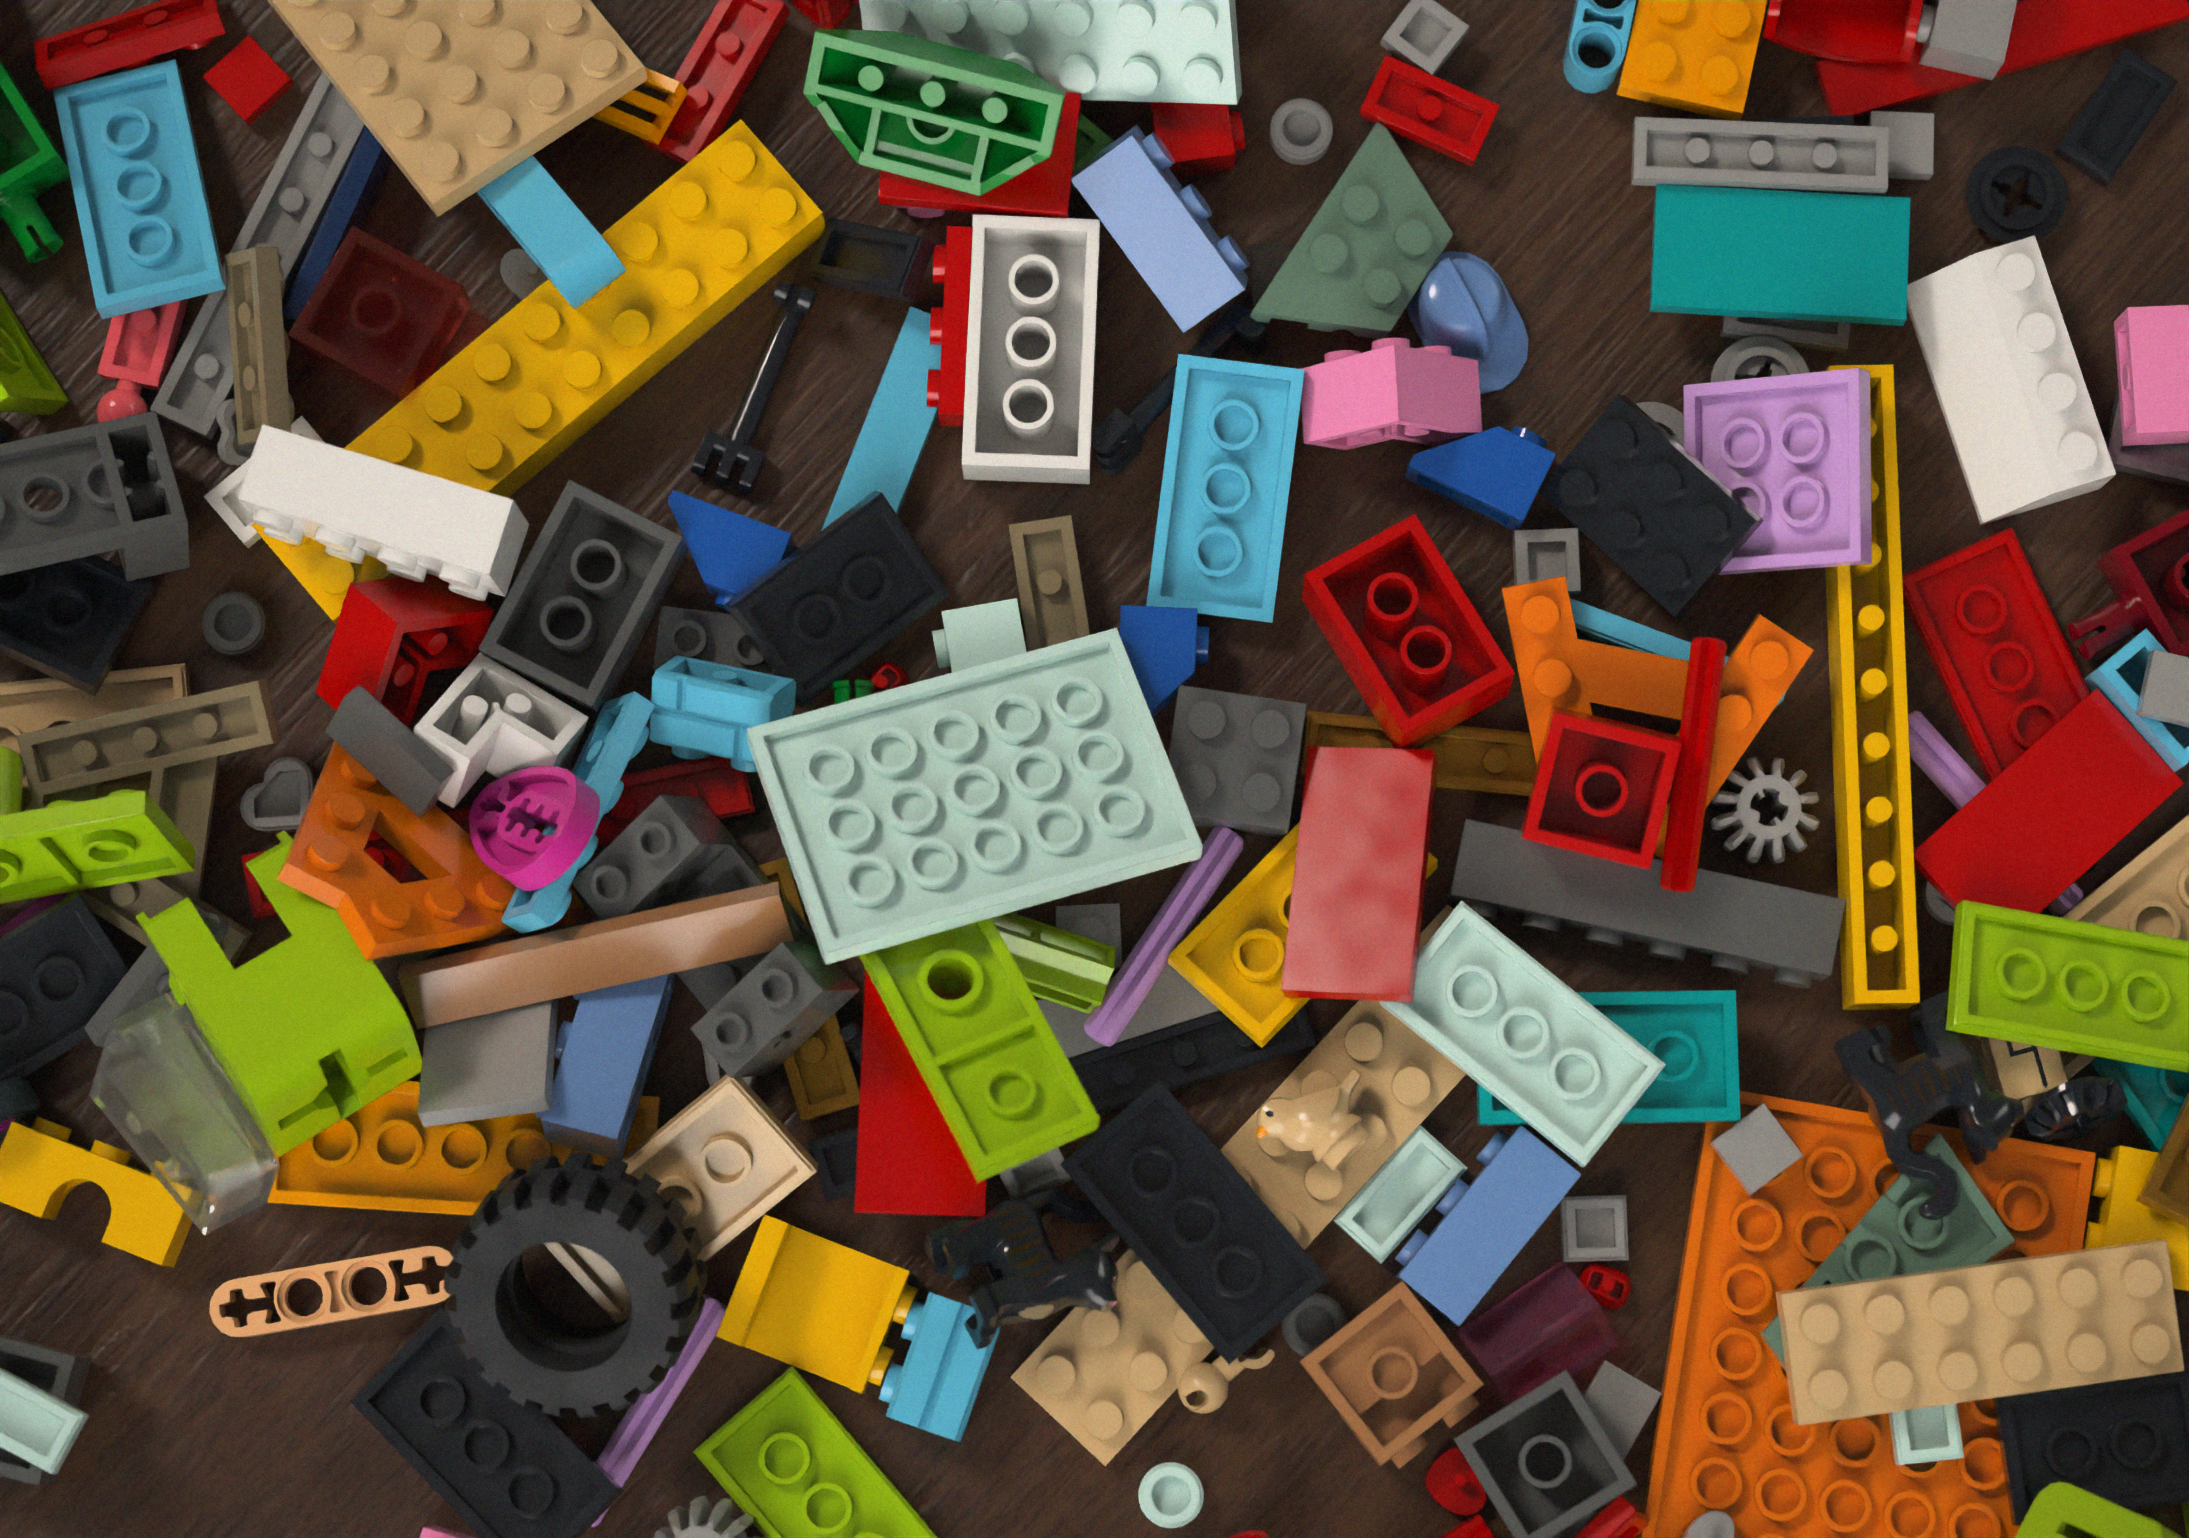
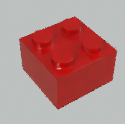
(1601, 787)

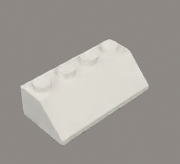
(2008, 381)

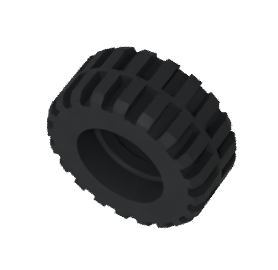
(529, 1345)

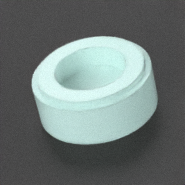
(1170, 1495)

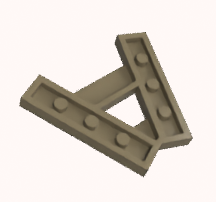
(183, 750)

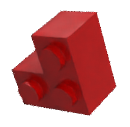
(397, 634)

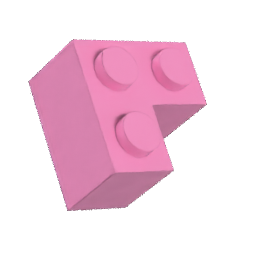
(1390, 395)

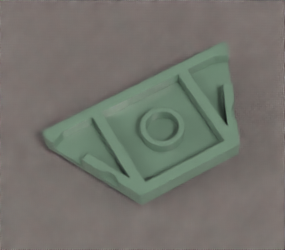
(1361, 249)

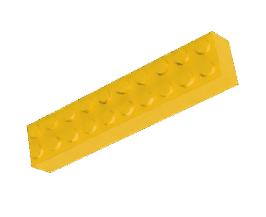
(559, 370)

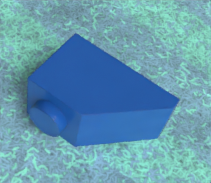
(1487, 472)
(728, 546)
(1163, 649)

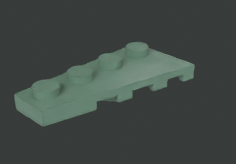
(1899, 1241)

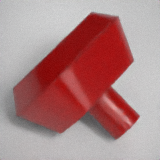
(887, 676)
(1606, 1284)

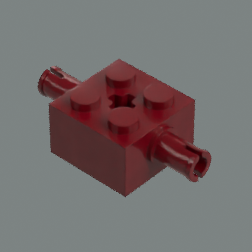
(2146, 589)

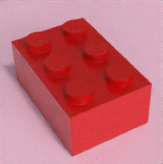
(1407, 634)

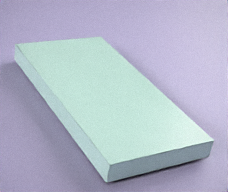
(1525, 1035)

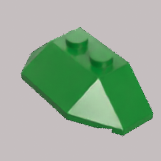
(931, 108)

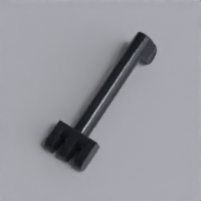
(1118, 435)
(734, 449)

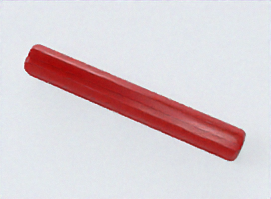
(1693, 764)

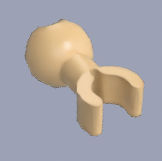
(1212, 1379)

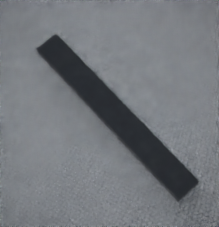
(1117, 1076)

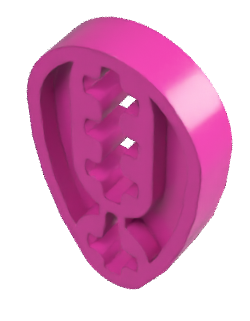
(509, 809)

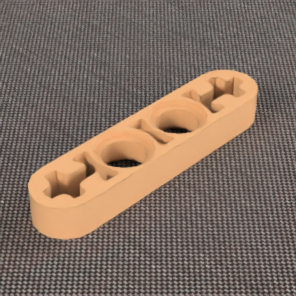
(336, 1286)

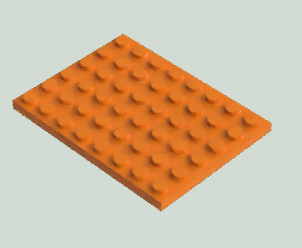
(1725, 1398)

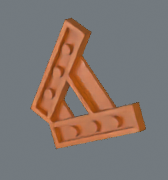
(1573, 672)
(386, 918)

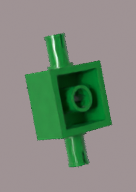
(27, 169)

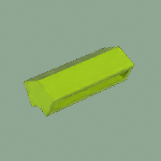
(1058, 962)

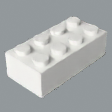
(1031, 349)
(383, 512)

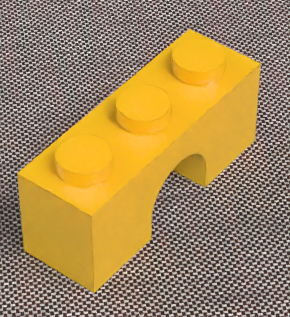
(43, 1168)

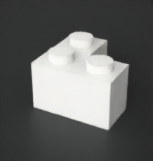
(497, 726)

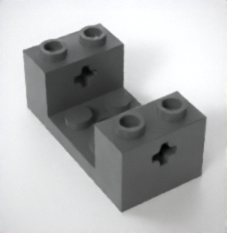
(113, 495)
(754, 1004)

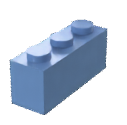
(1162, 227)
(606, 1064)
(1485, 1223)

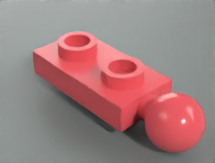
(138, 357)

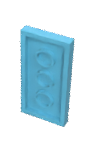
(139, 189)
(1225, 487)

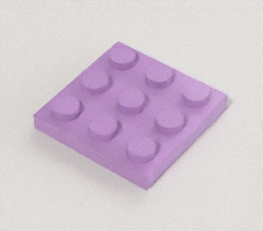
(1794, 456)

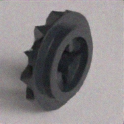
(2043, 190)
(2075, 1109)

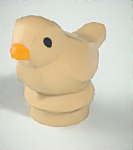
(1316, 1123)

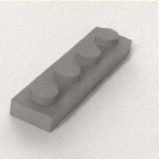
(1760, 155)

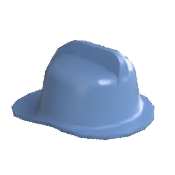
(1471, 312)

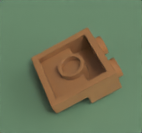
(1394, 1376)

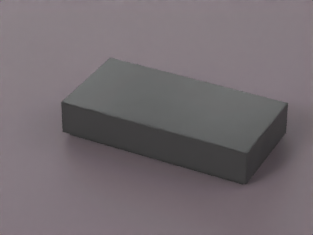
(389, 751)

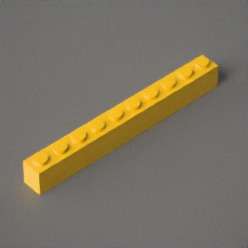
(1873, 742)

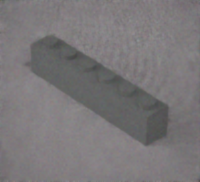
(1723, 917)

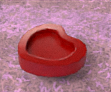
(1454, 1484)

